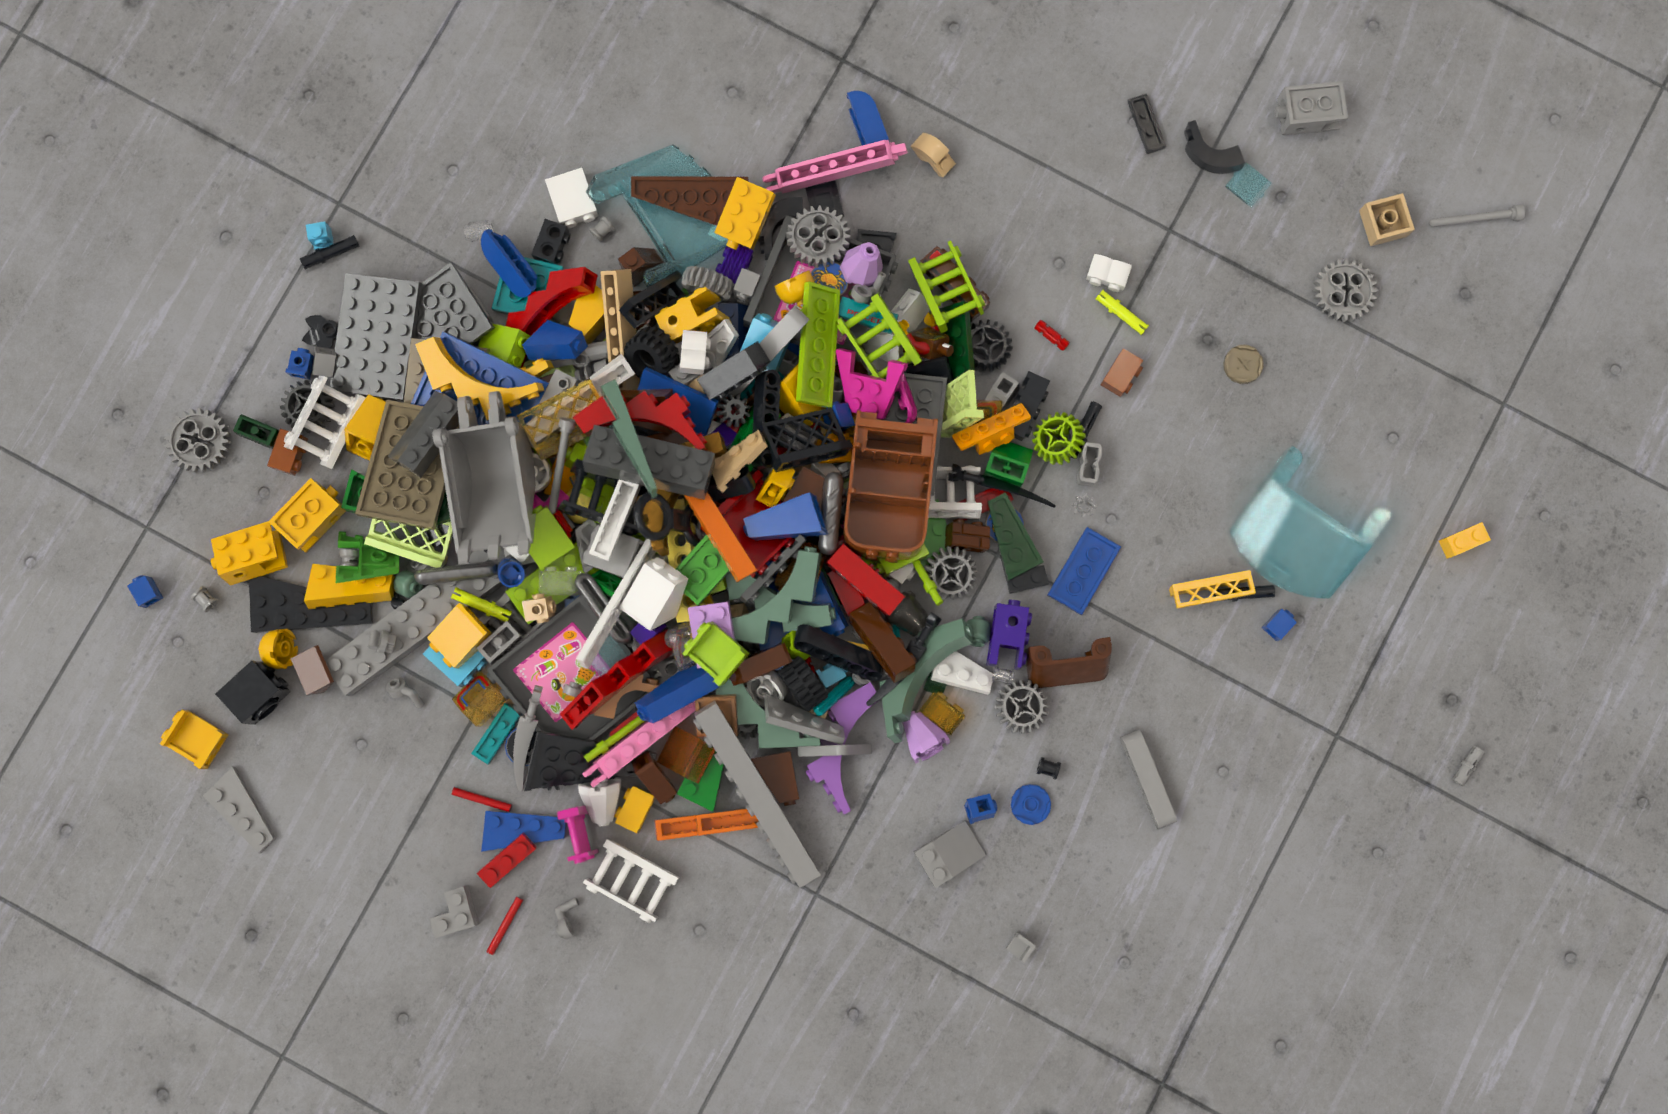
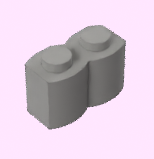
(1089, 470)

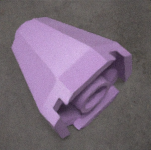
(862, 264)
(924, 737)

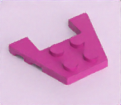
(865, 391)

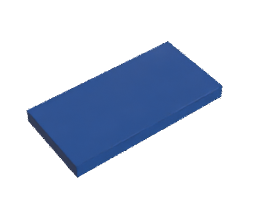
(700, 406)
(1084, 571)

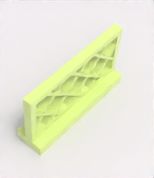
(953, 417)
(410, 549)

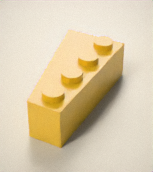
(325, 592)

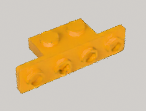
(992, 431)

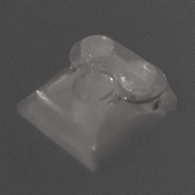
(676, 638)

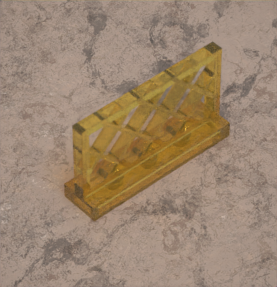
(551, 445)

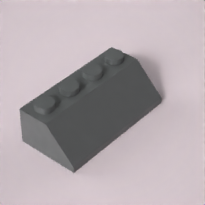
(416, 447)

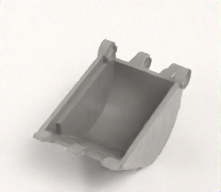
(488, 481)

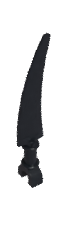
(994, 483)
(916, 649)

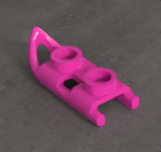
(907, 401)

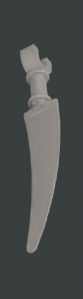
(523, 736)

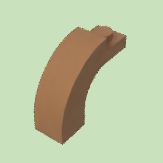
(609, 708)

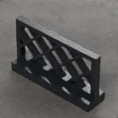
(807, 455)

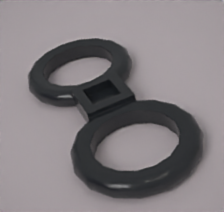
(674, 519)

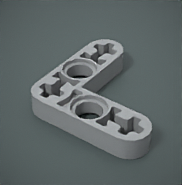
(834, 750)

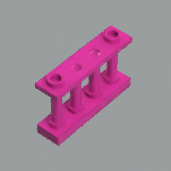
(575, 819)

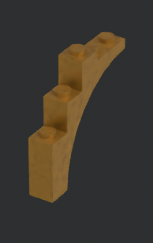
(652, 512)

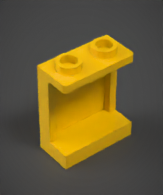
(194, 738)

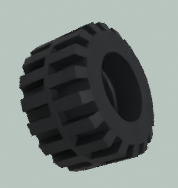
(652, 350)
(803, 683)

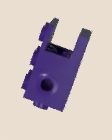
(1009, 631)

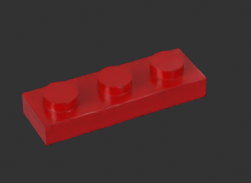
(506, 860)

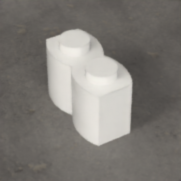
(1108, 273)
(694, 351)

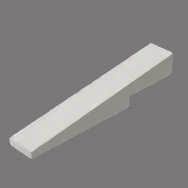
(616, 369)
(614, 519)

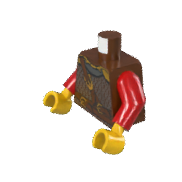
(928, 340)

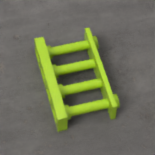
(927, 285)
(888, 322)

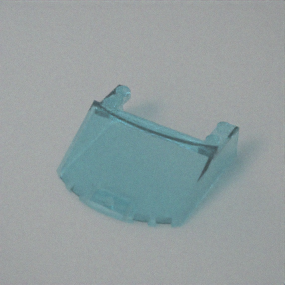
(677, 237)
(1295, 540)

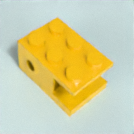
(744, 214)
(690, 314)
(308, 515)
(248, 553)

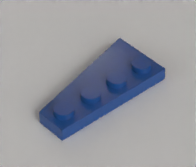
(504, 827)

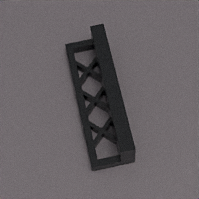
(660, 290)

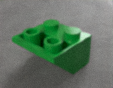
(1009, 463)

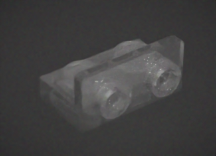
(558, 582)

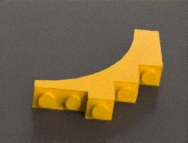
(445, 373)

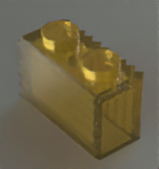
(942, 713)

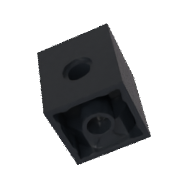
(253, 692)

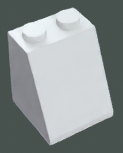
(655, 594)

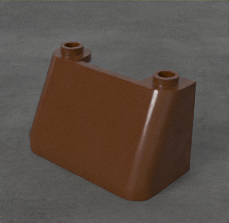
(1052, 673)

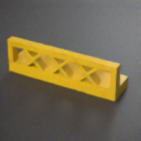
(1229, 580)

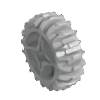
(697, 277)
(957, 566)
(1030, 712)

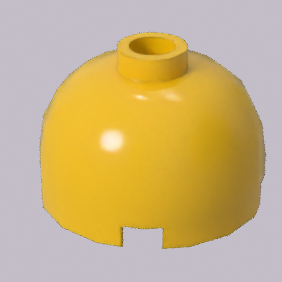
(792, 290)
(278, 648)

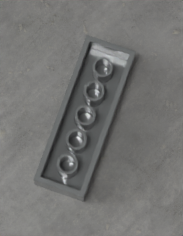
(672, 465)

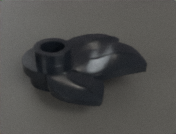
(318, 333)

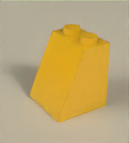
(589, 315)
(788, 401)
(363, 427)
(458, 636)

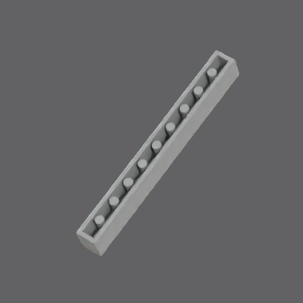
(757, 794)

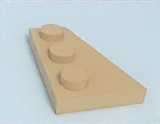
(731, 462)

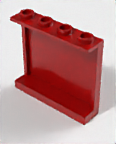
(743, 506)

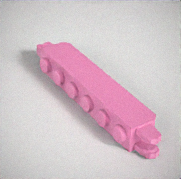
(835, 166)
(635, 744)

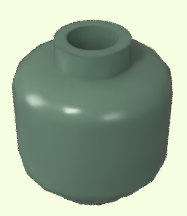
(406, 585)
(981, 631)

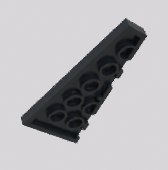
(282, 606)
(560, 761)

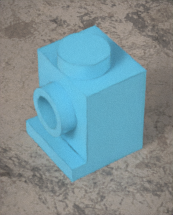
(319, 235)
(831, 675)

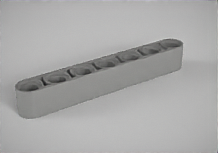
(778, 339)

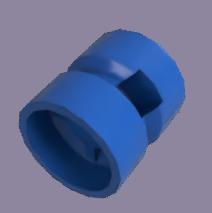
(510, 572)

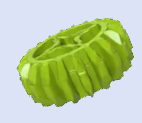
(1065, 424)

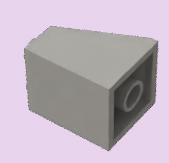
(621, 558)

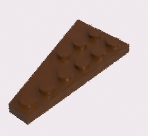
(689, 195)

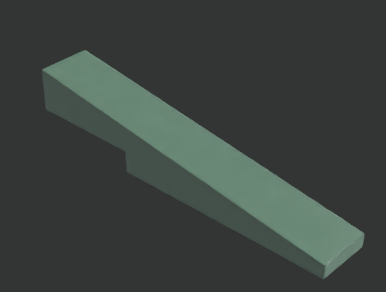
(627, 435)

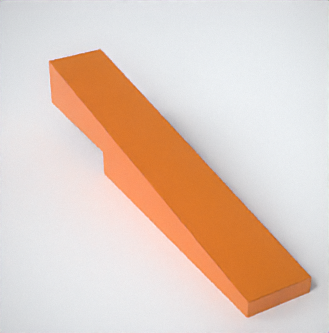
(722, 537)
(704, 824)

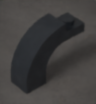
(1211, 159)
(775, 219)

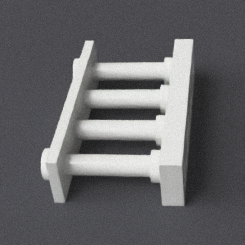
(337, 439)
(951, 508)
(649, 868)

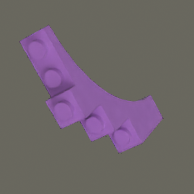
(846, 713)

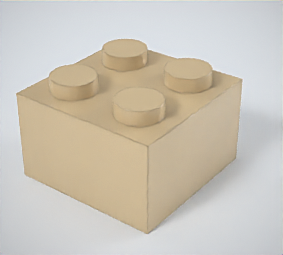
(1386, 219)

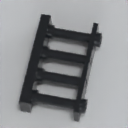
(571, 508)

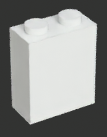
(571, 199)

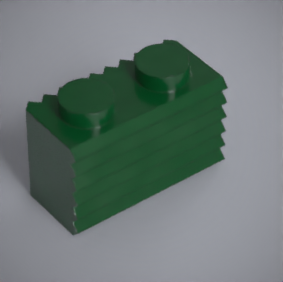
(256, 431)

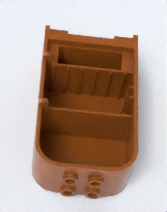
(889, 487)

